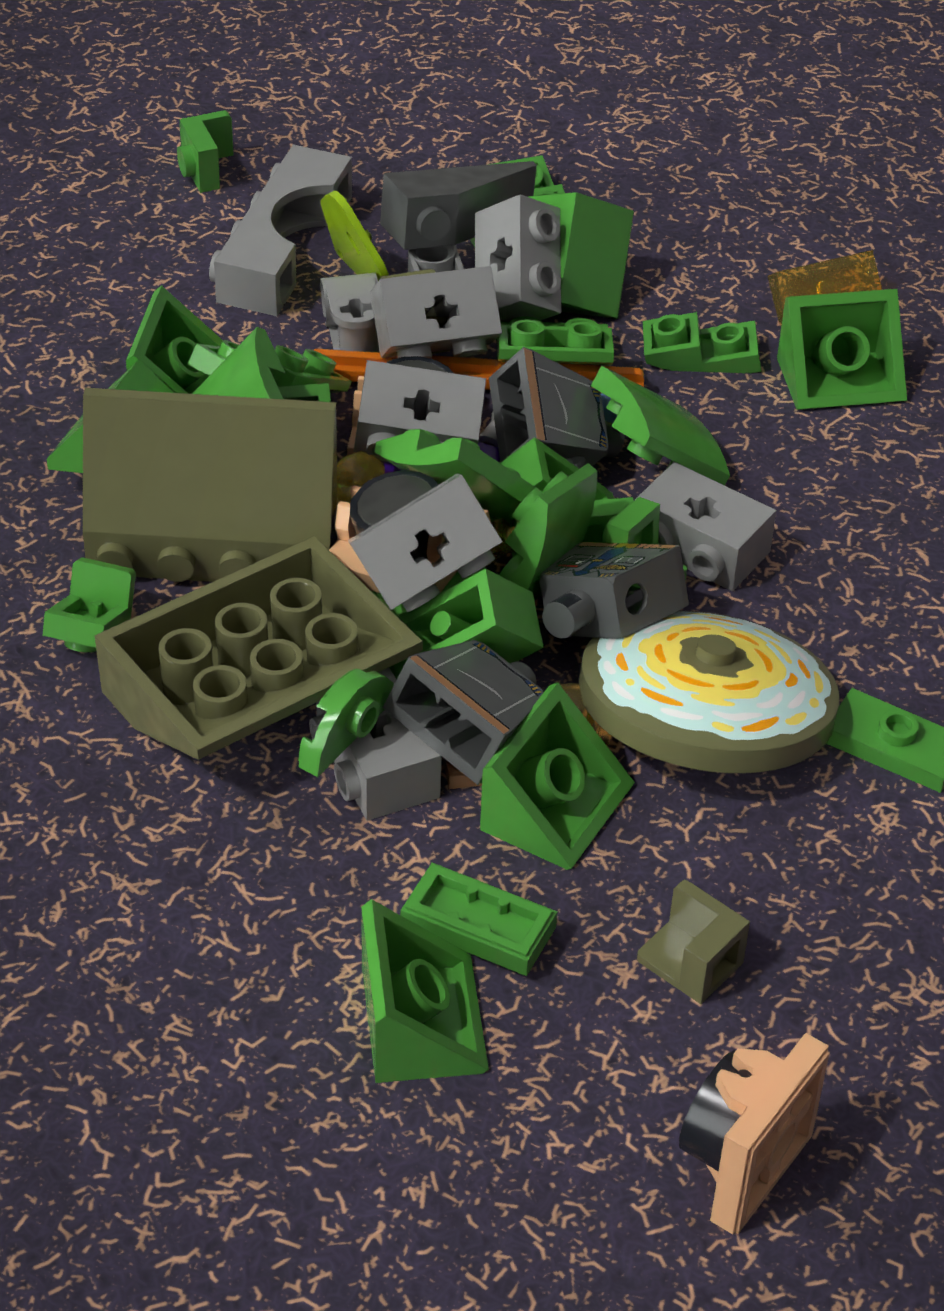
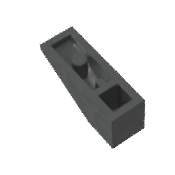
(441, 203)

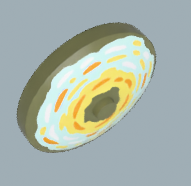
(711, 693)

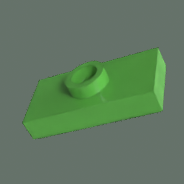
(890, 739)
(480, 918)

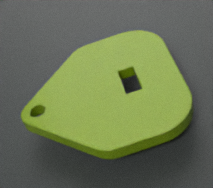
(349, 237)

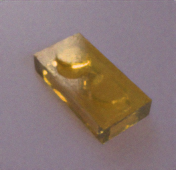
(836, 275)

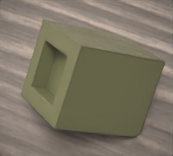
(698, 944)

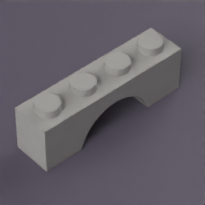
(257, 261)

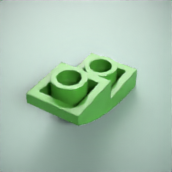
(680, 345)

